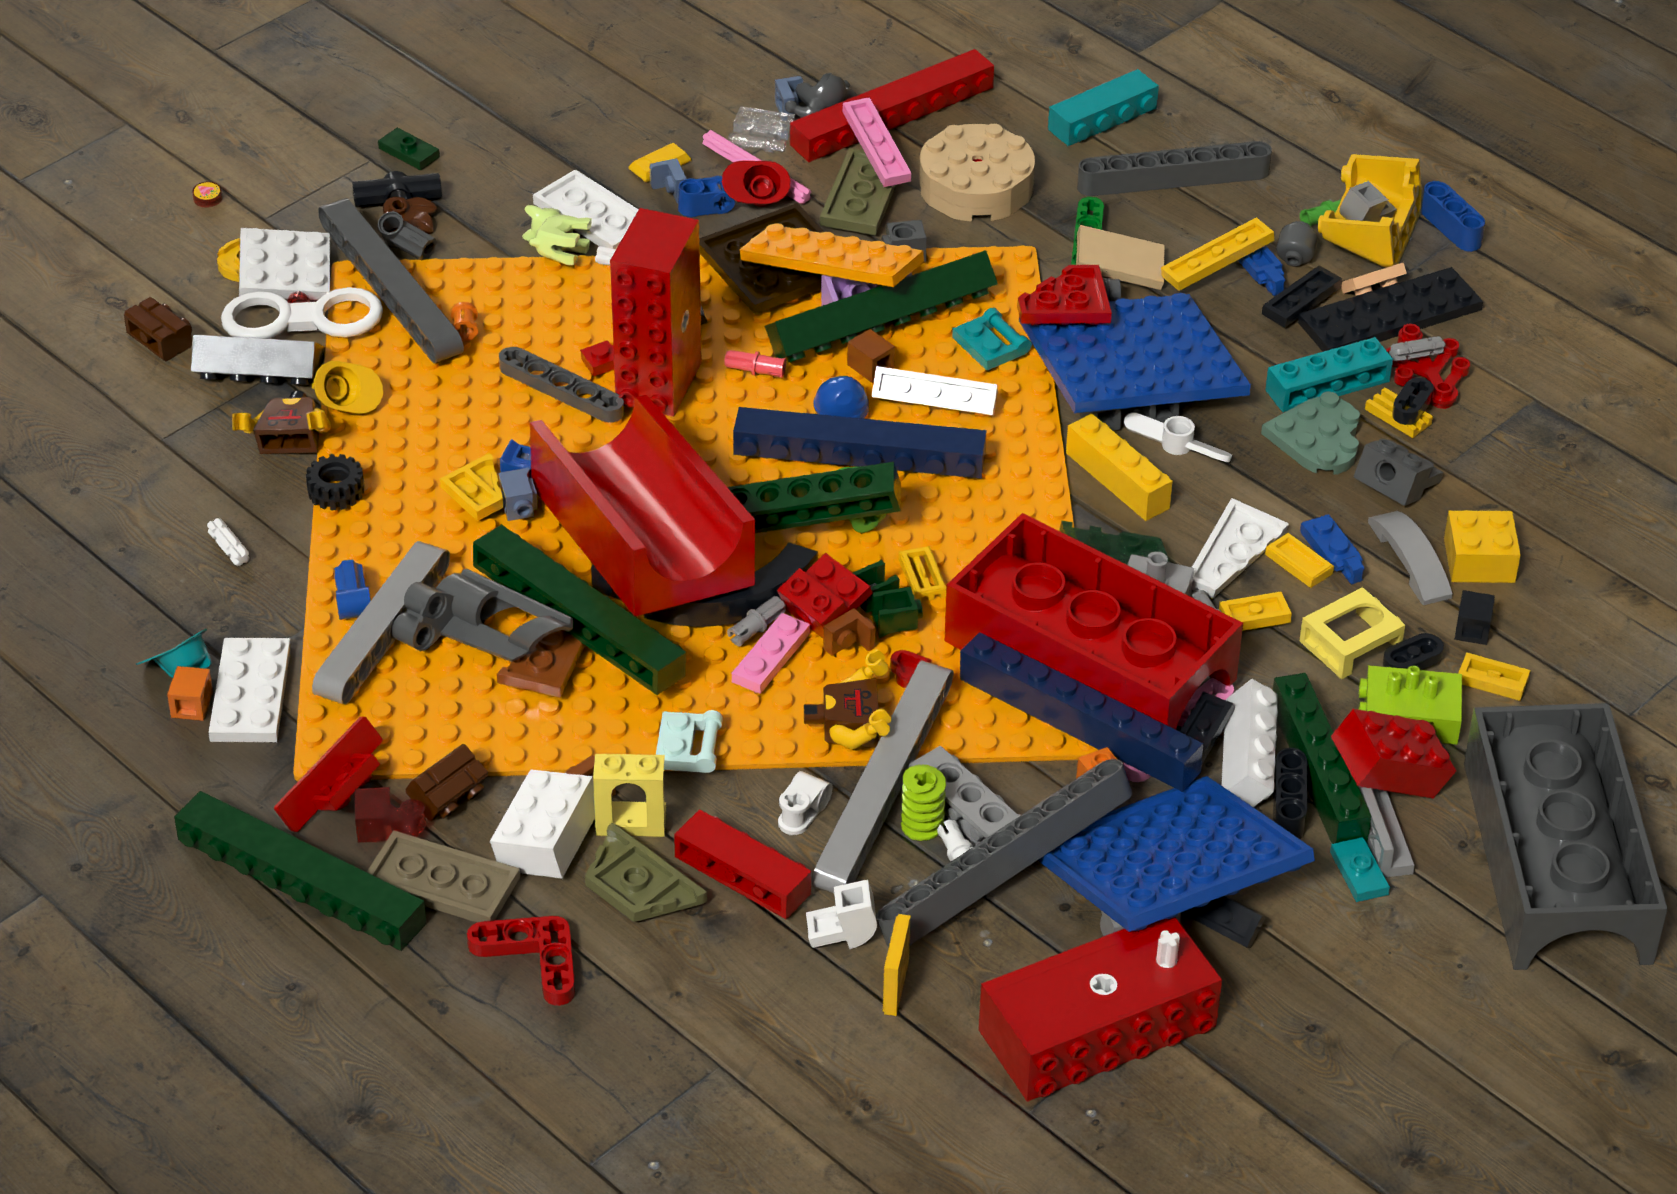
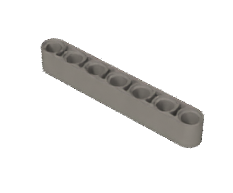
(372, 631)

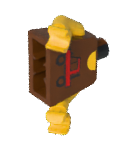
(285, 425)
(851, 707)

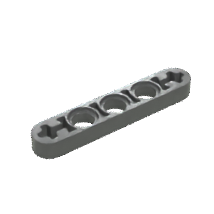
(602, 405)

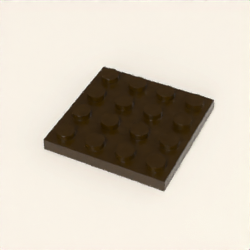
(756, 283)

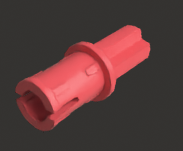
(756, 363)

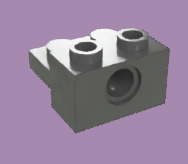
(1411, 470)

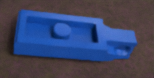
(1265, 269)
(1333, 546)

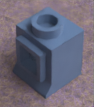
(518, 494)

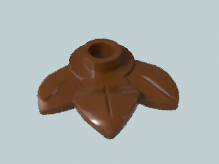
(413, 210)

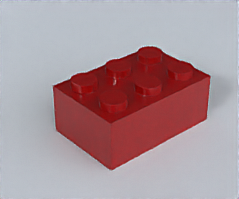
(1393, 753)

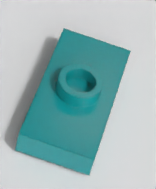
(1359, 869)

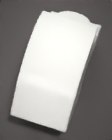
(849, 921)

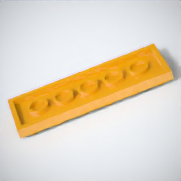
(832, 255)

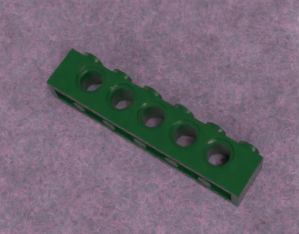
(821, 497)

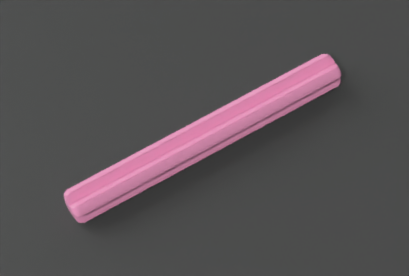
(735, 153)

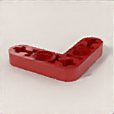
(537, 941)

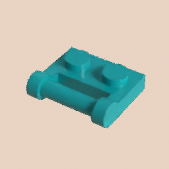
(985, 345)

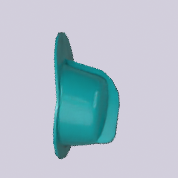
(187, 654)

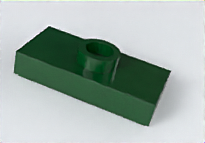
(408, 148)

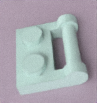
(677, 740)

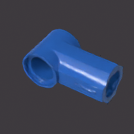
(352, 593)

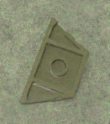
(638, 879)

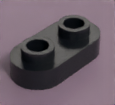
(1417, 651)

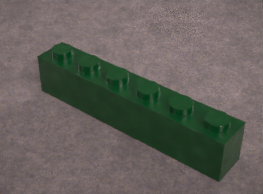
(1328, 777)

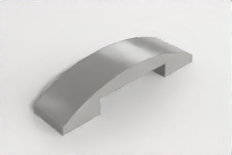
(1416, 554)

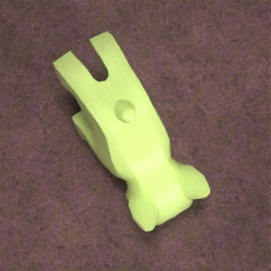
(554, 233)

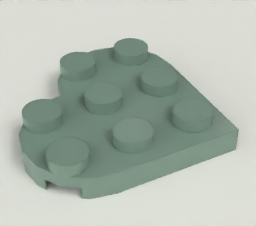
(1317, 433)

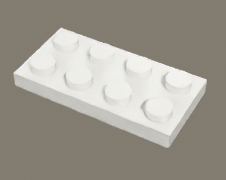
(584, 198)
(250, 690)

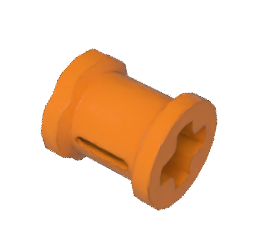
(470, 316)

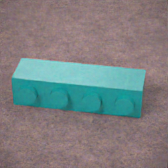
(1103, 107)

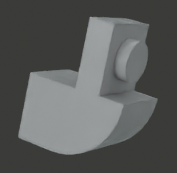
(1366, 203)

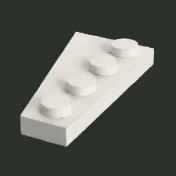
(1234, 546)

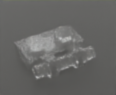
(761, 123)

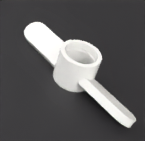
(1174, 434)

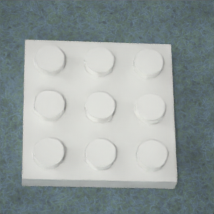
(284, 262)

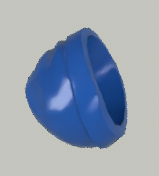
(841, 397)

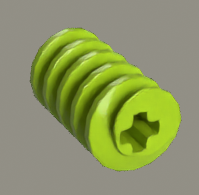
(922, 802)

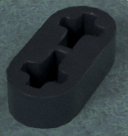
(1408, 398)

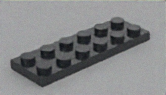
(1385, 311)

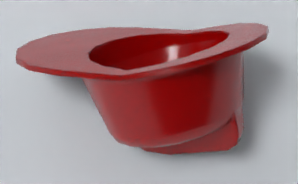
(756, 182)

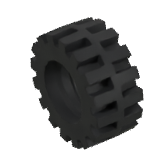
(339, 493)

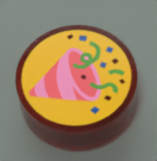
(207, 194)

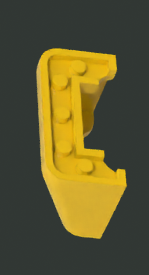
(1384, 240)

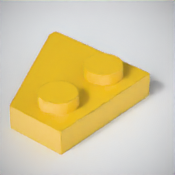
(475, 487)

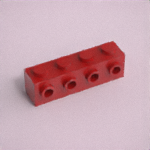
(743, 864)

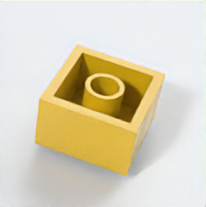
(1482, 546)

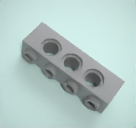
(967, 798)

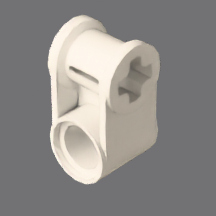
(802, 802)

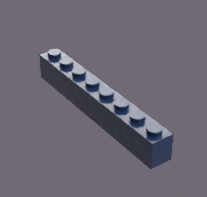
(859, 442)
(1081, 711)

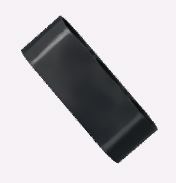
(1290, 791)

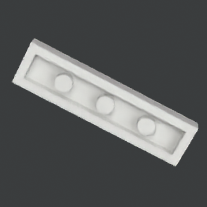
(935, 391)

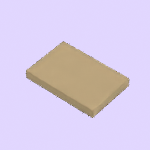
(1121, 256)

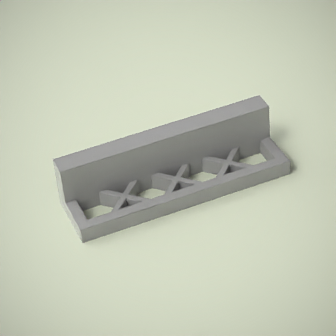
(1386, 836)

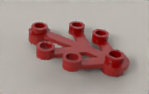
(1444, 391)

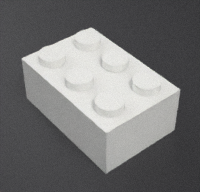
(545, 823)

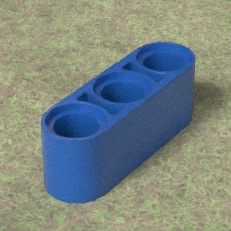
(1452, 216)

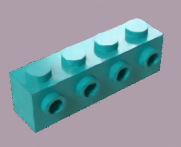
(1334, 370)

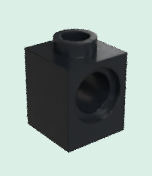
(1474, 617)

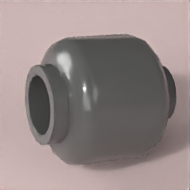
(1297, 242)

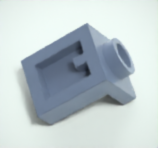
(786, 92)
(668, 175)

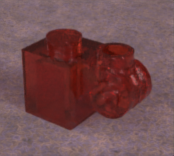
(378, 818)

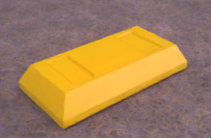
(641, 166)

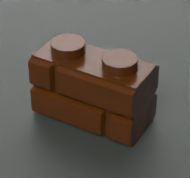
(158, 328)
(448, 782)

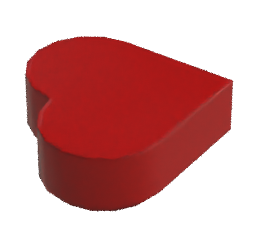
(904, 664)

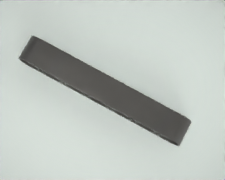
(1174, 168)

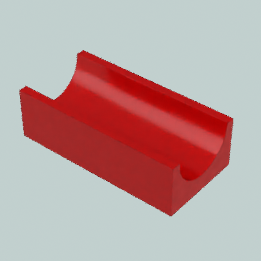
(647, 513)
(1092, 619)

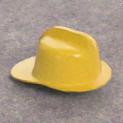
(347, 387)

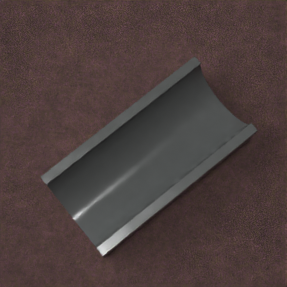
(1562, 827)

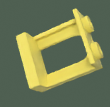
(1340, 654)
(633, 817)

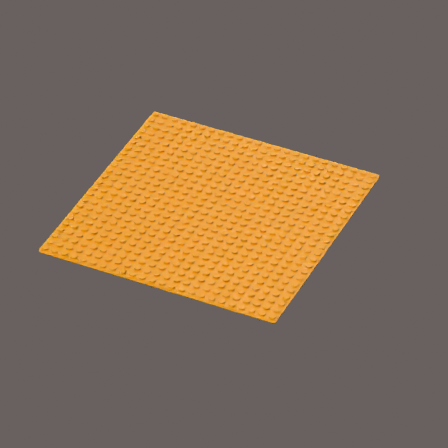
(465, 407)

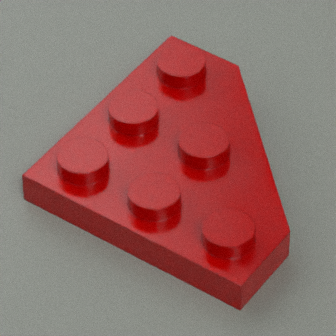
(1068, 299)

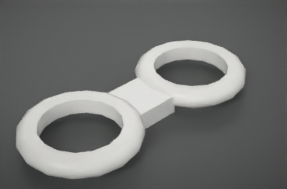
(303, 315)

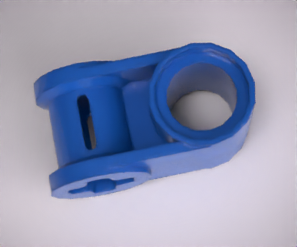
(702, 197)

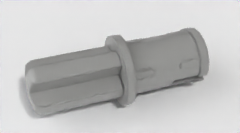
(756, 620)

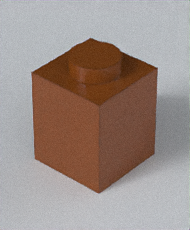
(869, 351)

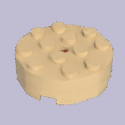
(976, 171)

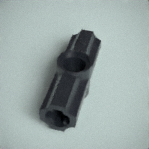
(396, 185)

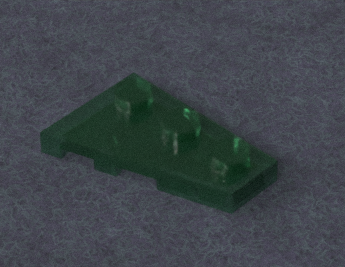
(1116, 546)

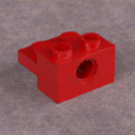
(823, 593)

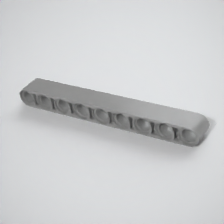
(883, 777)

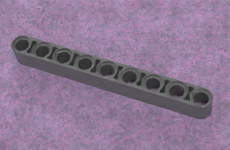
(391, 280)
(1008, 850)

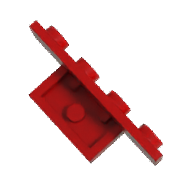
(333, 777)

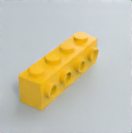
(1119, 467)

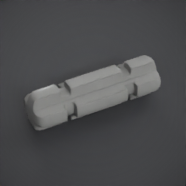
(1417, 348)

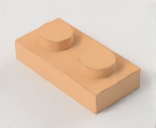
(1384, 277)

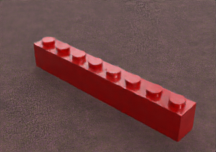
(896, 103)

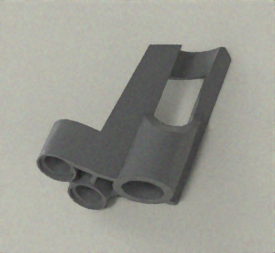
(459, 612)

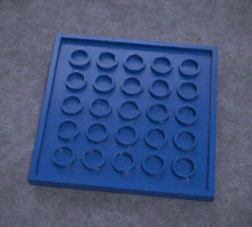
(1145, 357)
(1174, 854)

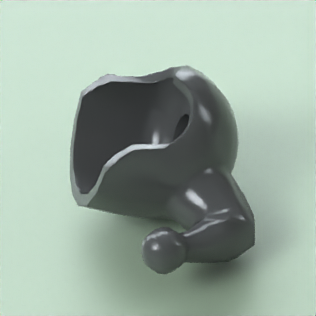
(824, 94)

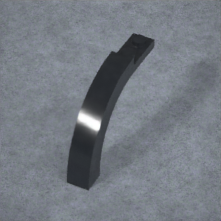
(730, 606)

